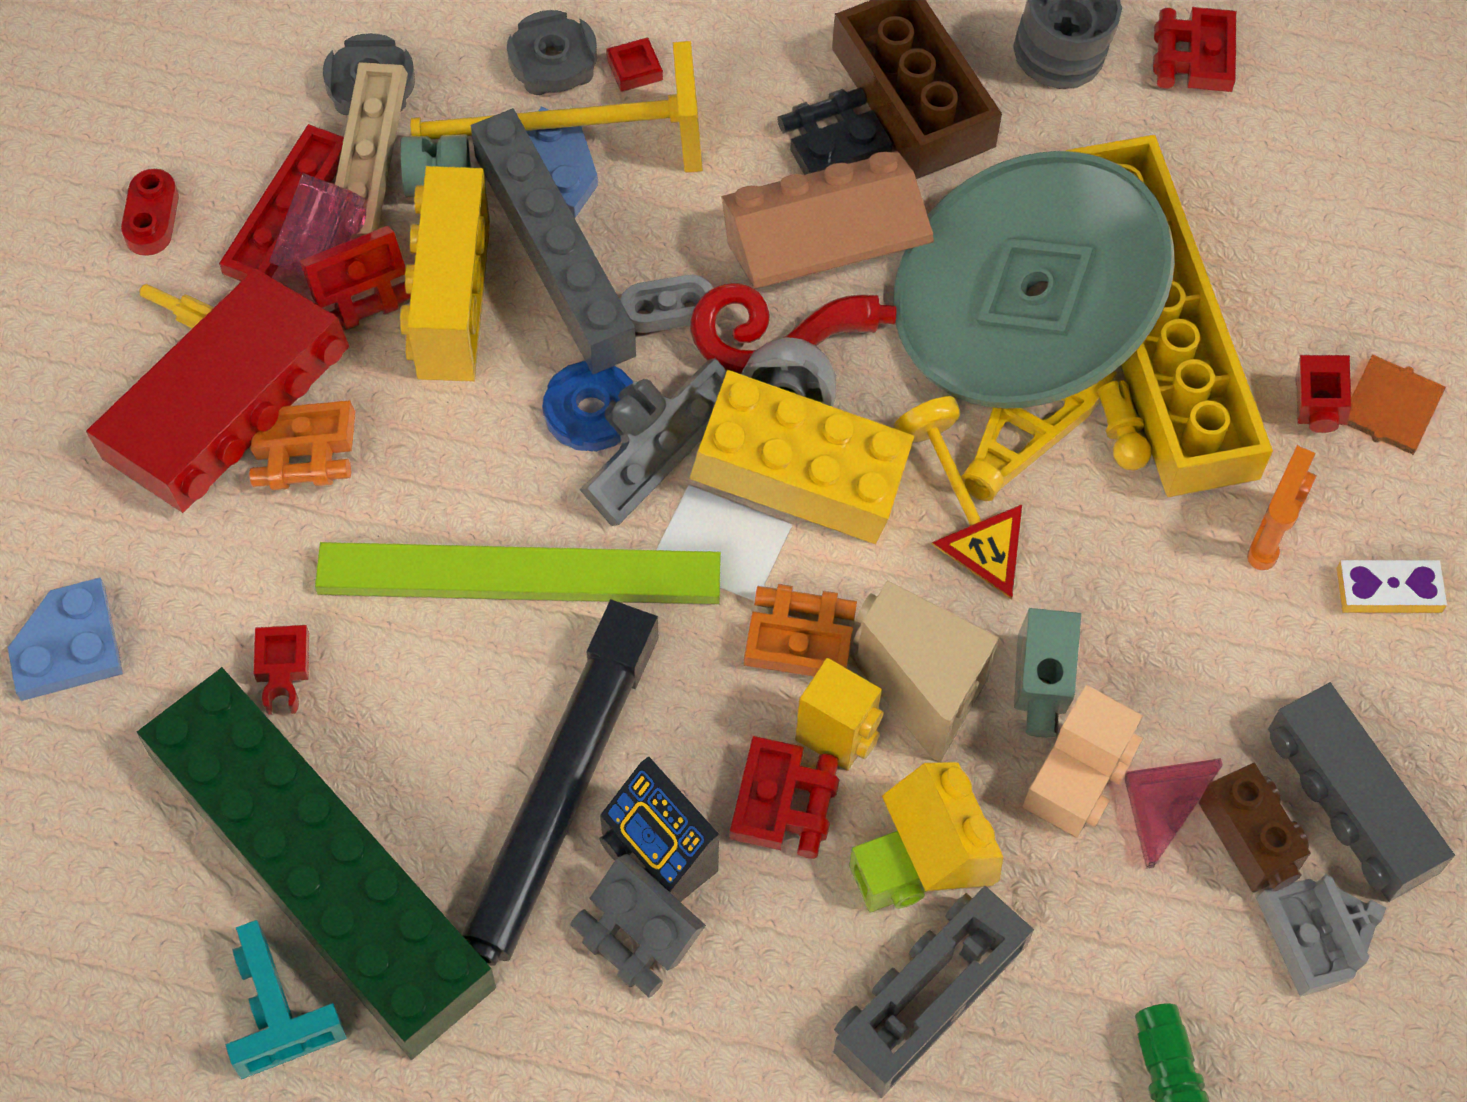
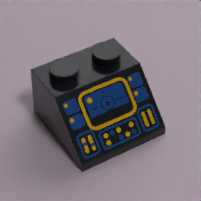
(660, 831)

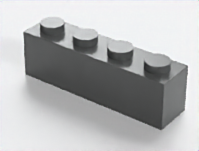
(1359, 792)

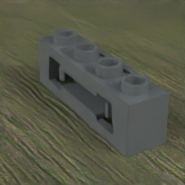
(991, 927)

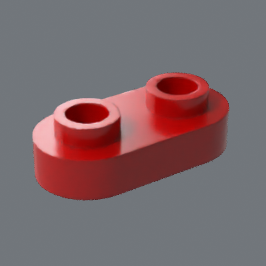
(151, 207)

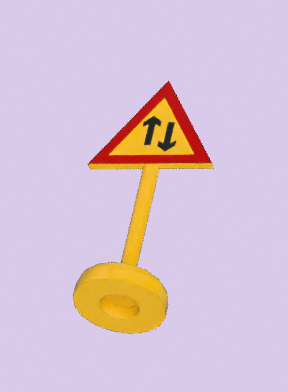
(985, 546)

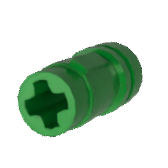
(1168, 1055)

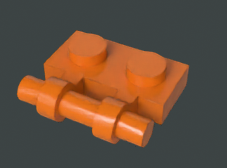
(305, 431)
(797, 643)

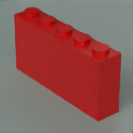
(218, 389)

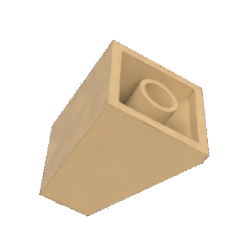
(923, 662)

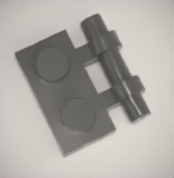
(647, 914)

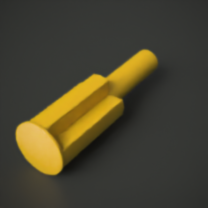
(188, 309)

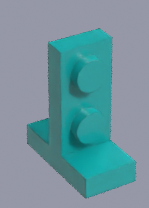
(285, 1036)

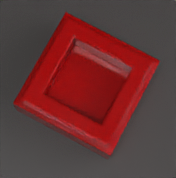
(634, 64)

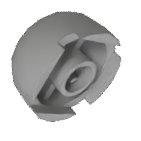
(795, 368)

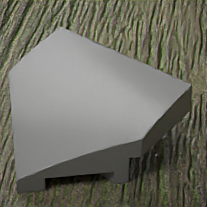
(1320, 931)

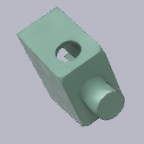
(1050, 653)

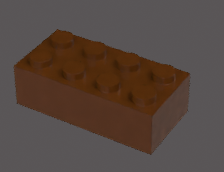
(916, 82)

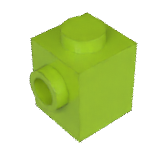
(885, 873)

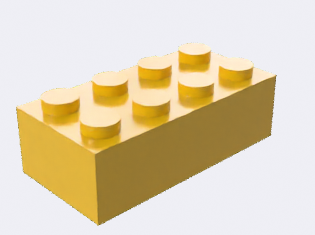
(447, 274)
(802, 457)

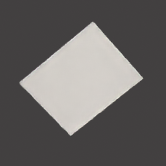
(744, 537)

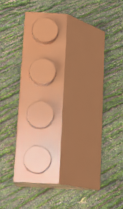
(826, 219)

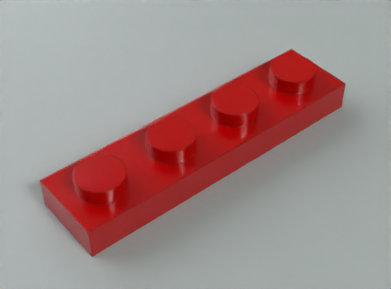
(314, 154)

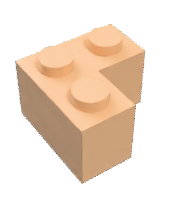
(1089, 752)

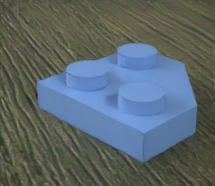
(568, 163)
(65, 642)

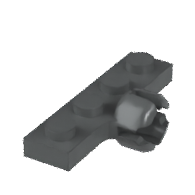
(654, 439)

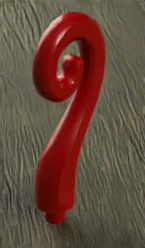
(840, 315)

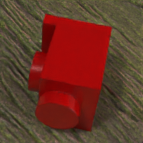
(1323, 391)

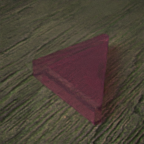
(1164, 800)

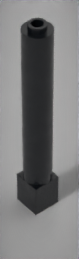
(518, 875)

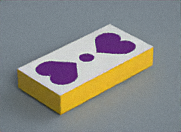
(1391, 586)

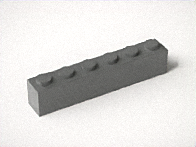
(554, 241)

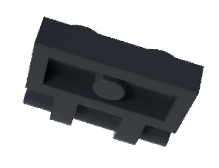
(846, 141)

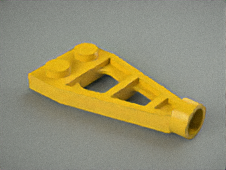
(998, 465)

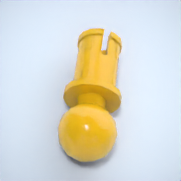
(1131, 448)

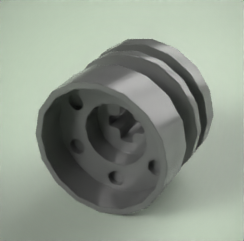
(1065, 40)

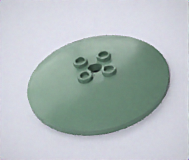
(1021, 223)

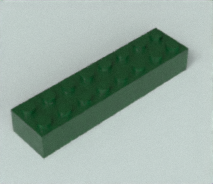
(318, 862)

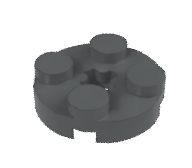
(341, 68)
(558, 72)

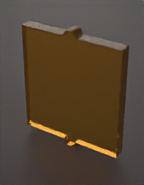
(1393, 404)

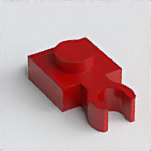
(280, 659)

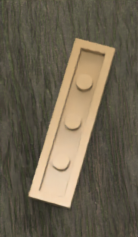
(371, 136)

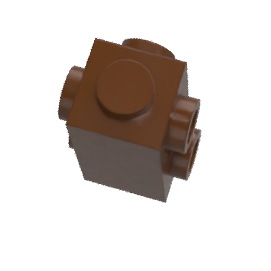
(1256, 828)

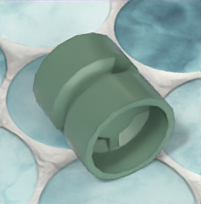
(421, 152)

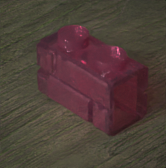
(316, 221)

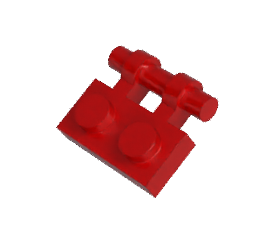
(1210, 51)
(354, 268)
(767, 795)

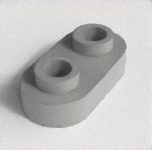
(665, 301)

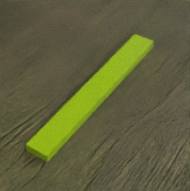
(518, 573)

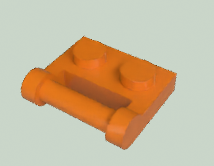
(1282, 510)

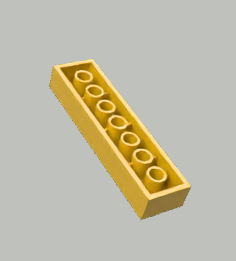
(1187, 368)

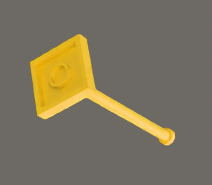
(678, 107)

